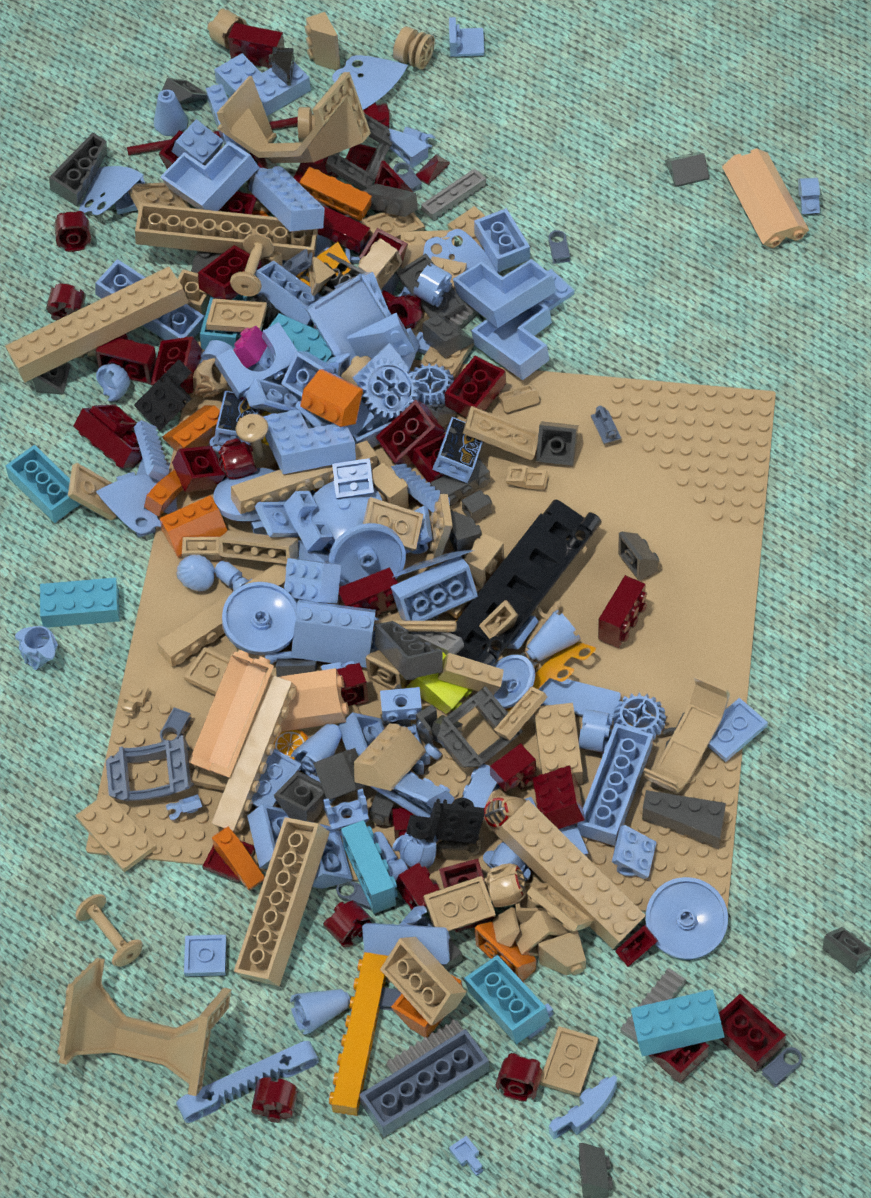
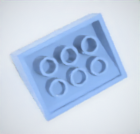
(332, 632)

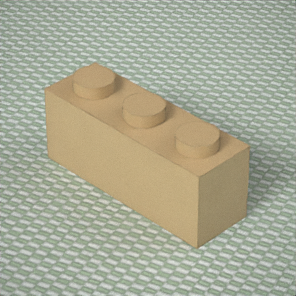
(470, 673)

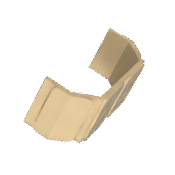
(690, 736)

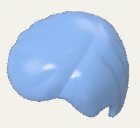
(113, 381)
(196, 572)

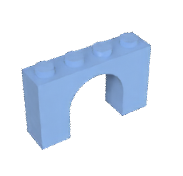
(241, 378)

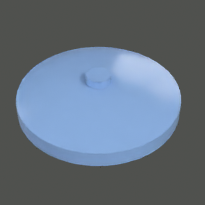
(223, 500)
(339, 513)
(367, 551)
(259, 618)
(687, 918)

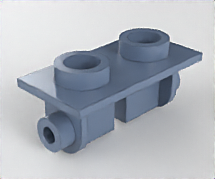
(605, 425)

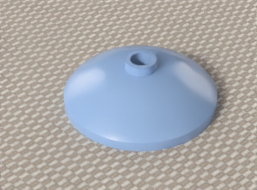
(516, 679)

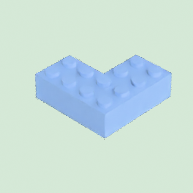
(271, 89)
(212, 184)
(507, 296)
(515, 341)
(303, 448)

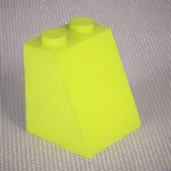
(439, 693)

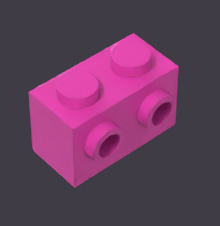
(250, 346)

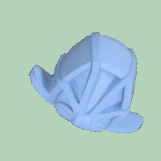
(34, 648)
(415, 850)
(505, 855)

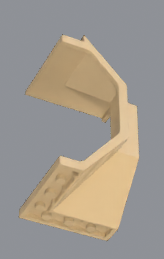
(337, 128)
(97, 1026)

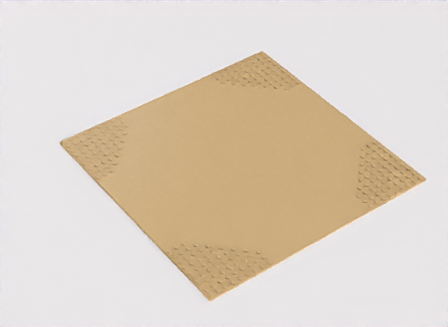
(680, 477)

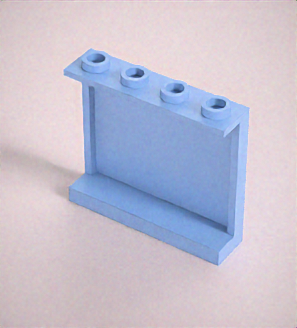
(347, 312)

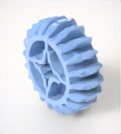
(440, 382)
(633, 707)

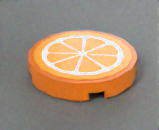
(289, 741)

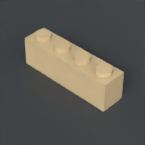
(258, 547)

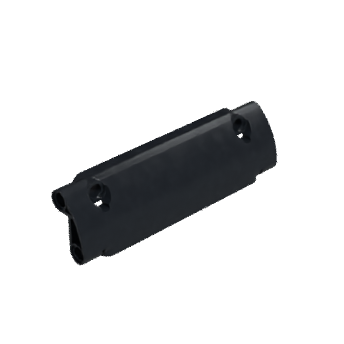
(525, 577)

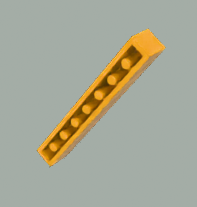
(359, 1036)

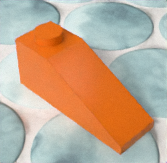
(163, 494)
(237, 858)

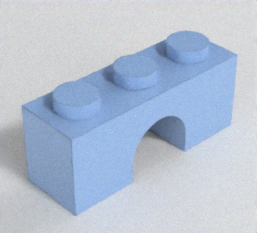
(299, 509)

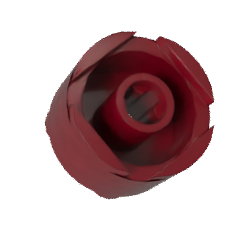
(72, 231)
(64, 300)
(347, 922)
(519, 1077)
(274, 1099)

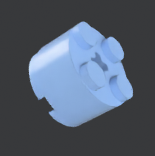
(433, 284)
(595, 730)

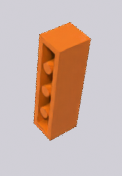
(336, 193)

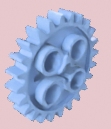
(378, 400)

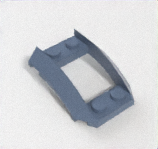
(177, 762)

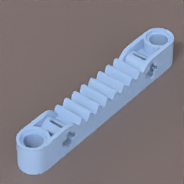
(298, 1057)

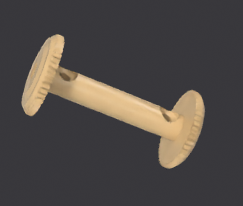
(246, 282)
(252, 430)
(126, 951)

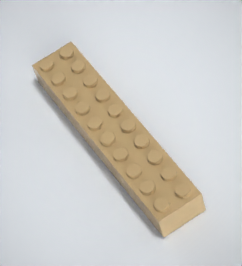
(215, 230)
(96, 324)

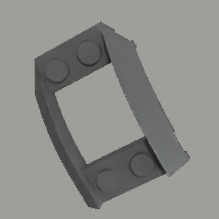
(355, 174)
(457, 745)

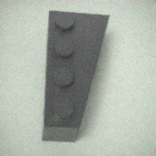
(79, 169)
(407, 652)
(686, 815)

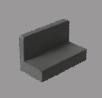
(424, 723)

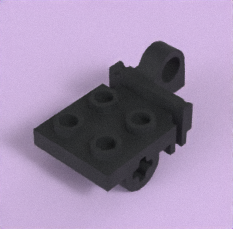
(165, 396)
(449, 822)

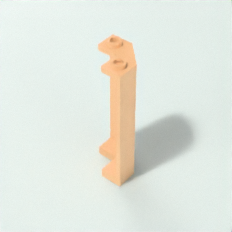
(765, 198)
(316, 700)
(231, 713)

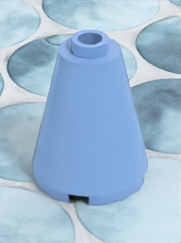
(169, 114)
(552, 637)
(317, 747)
(317, 1008)

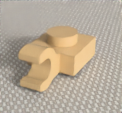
(134, 697)

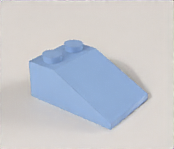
(376, 336)

